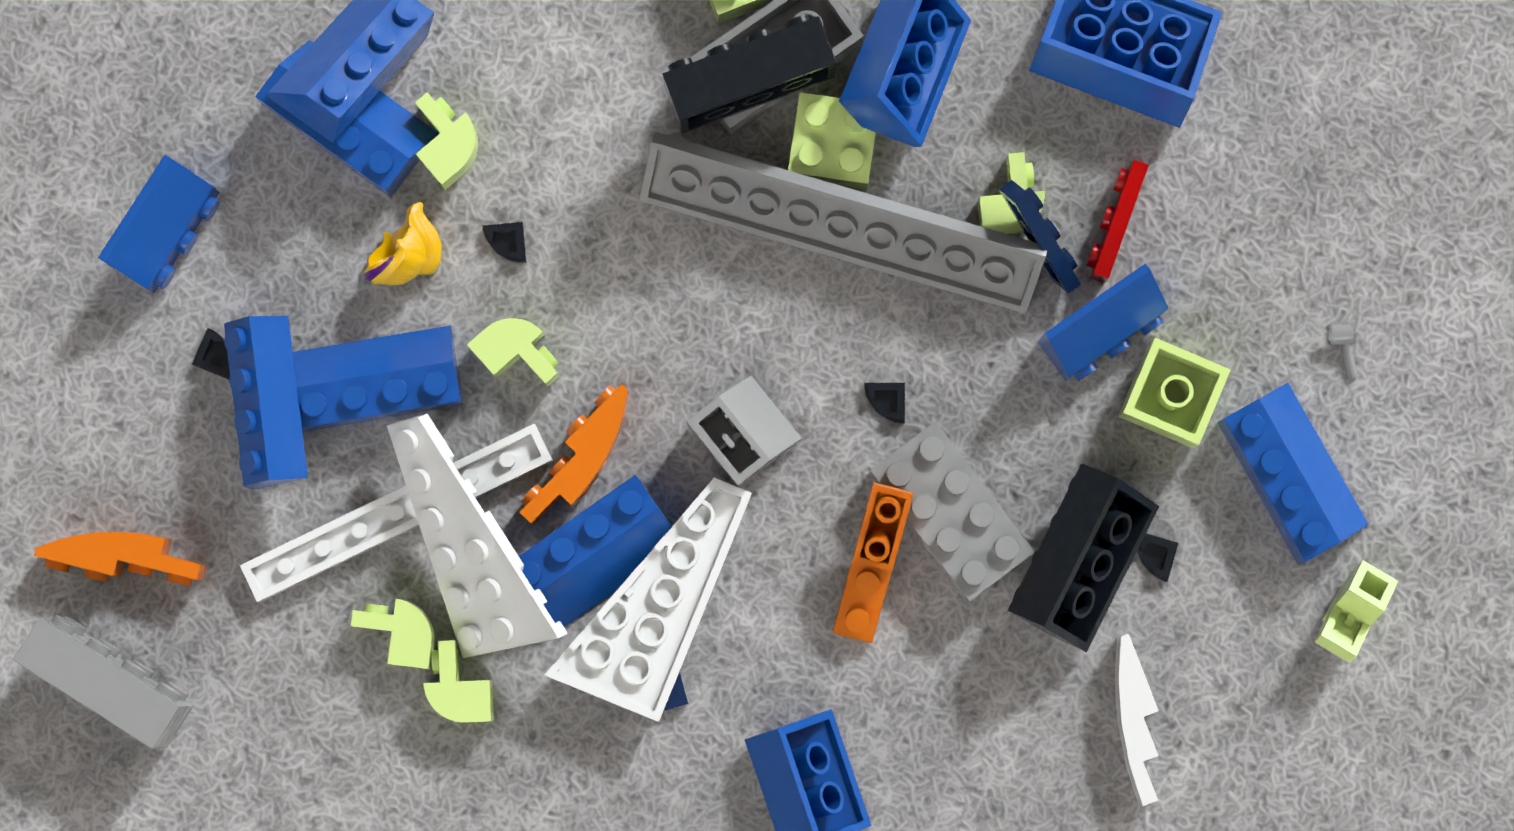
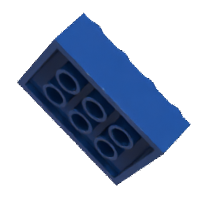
(1130, 52)

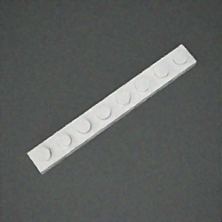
(386, 517)

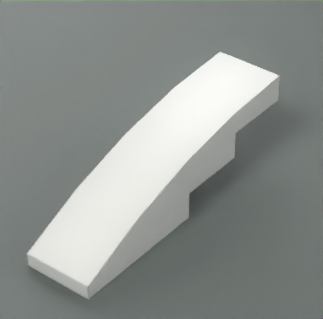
(1133, 703)

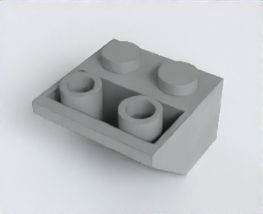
(743, 431)

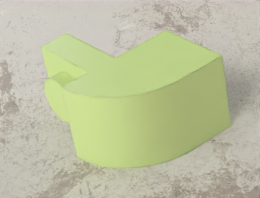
(454, 148)
(994, 210)
(513, 339)
(1354, 610)
(410, 630)
(455, 698)

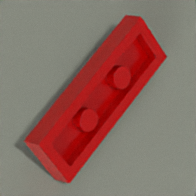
(1116, 220)

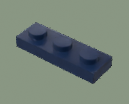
(1025, 208)

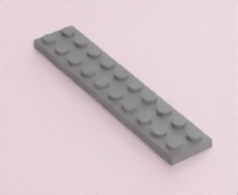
(841, 222)

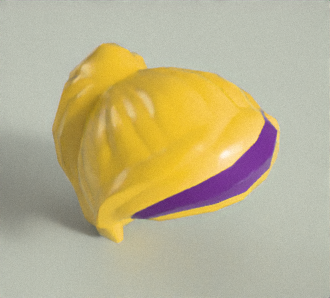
(406, 253)

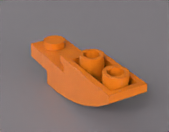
(593, 443)
(106, 552)
(872, 562)

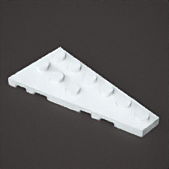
(471, 556)
(646, 627)

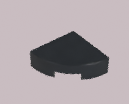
(507, 240)
(213, 355)
(887, 400)
(1158, 555)

